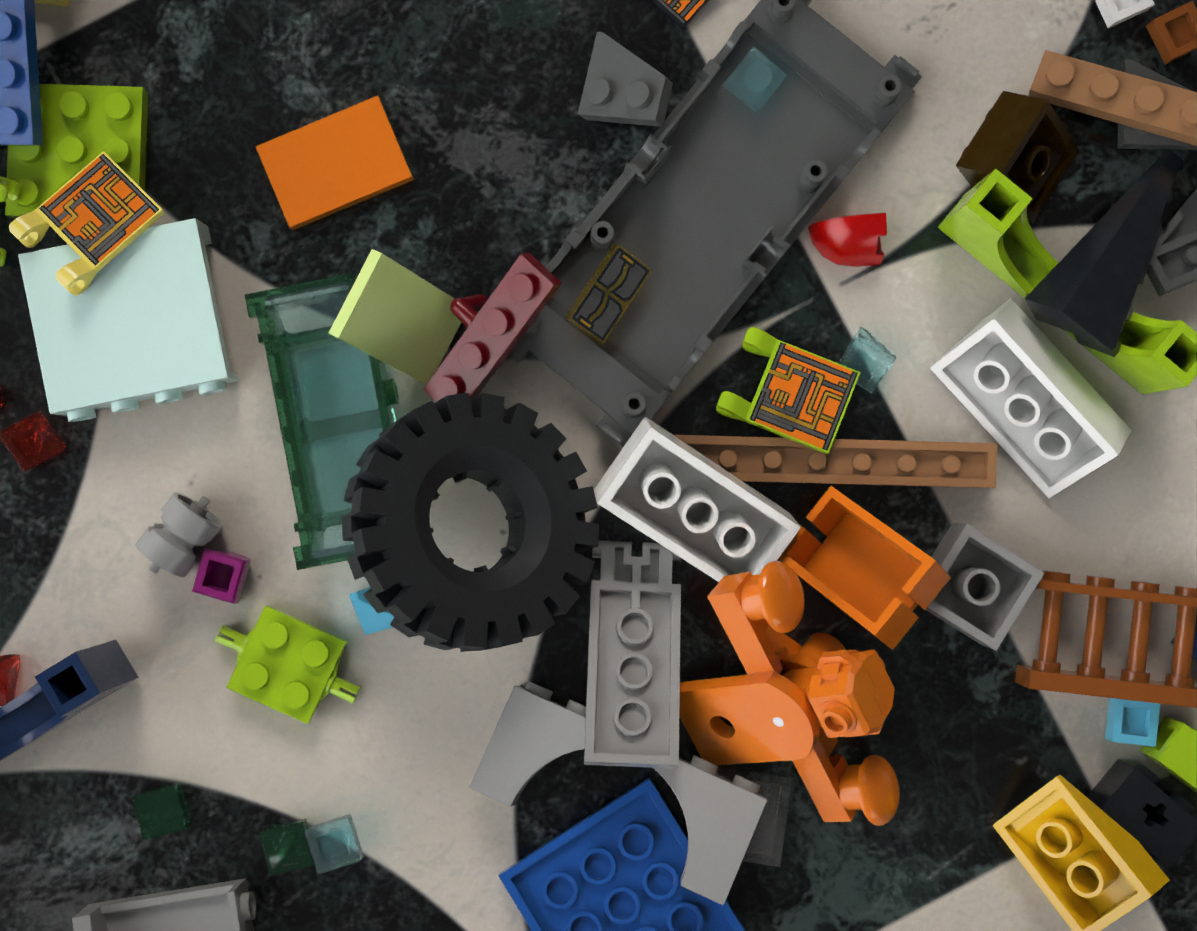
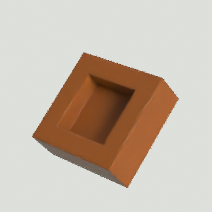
(1175, 32)

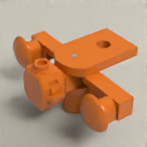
(793, 698)

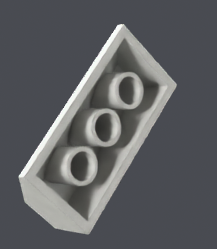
(1032, 400)

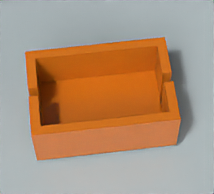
(864, 567)

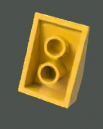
(1080, 856)

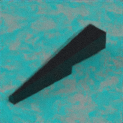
(1099, 276)

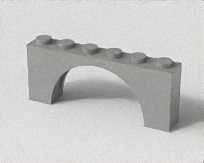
(716, 811)

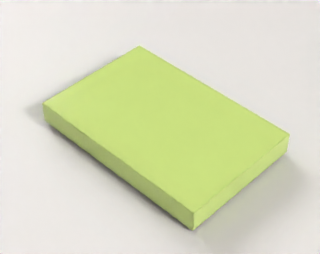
(397, 318)

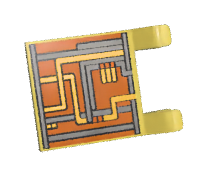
(95, 215)

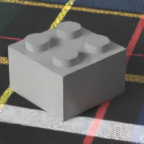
(985, 585)

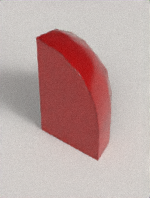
(850, 239)

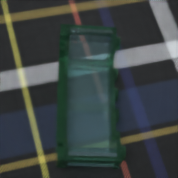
(327, 406)

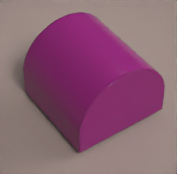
(221, 575)

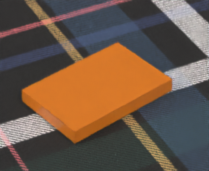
(334, 163)

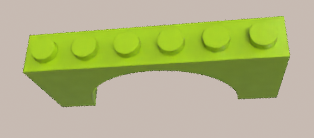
(995, 230)

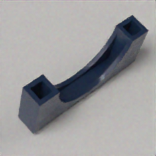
(63, 693)

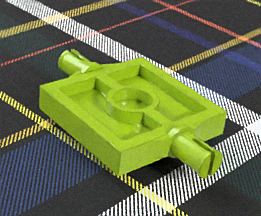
(287, 664)

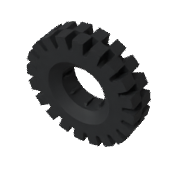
(541, 504)

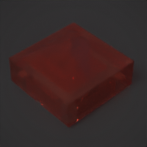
(32, 440)

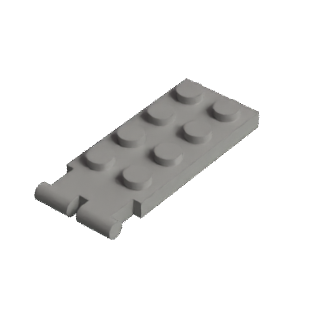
(633, 659)

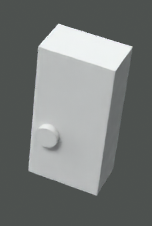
(693, 505)

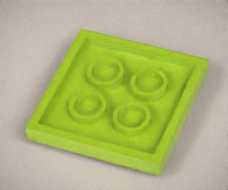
(76, 129)

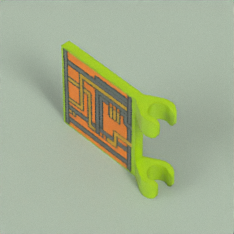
(797, 395)

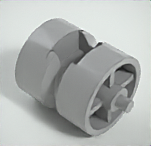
(174, 542)

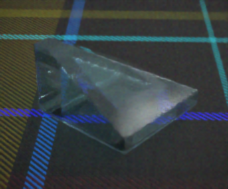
(868, 357)

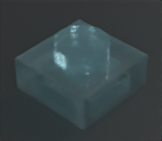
(755, 79)
(334, 844)

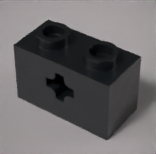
(1162, 831)

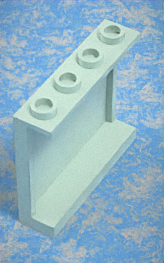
(136, 330)

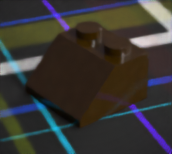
(1025, 144)

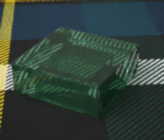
(161, 811)

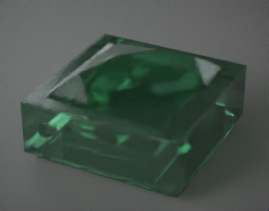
(286, 847)

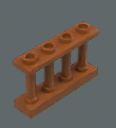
(1090, 676)

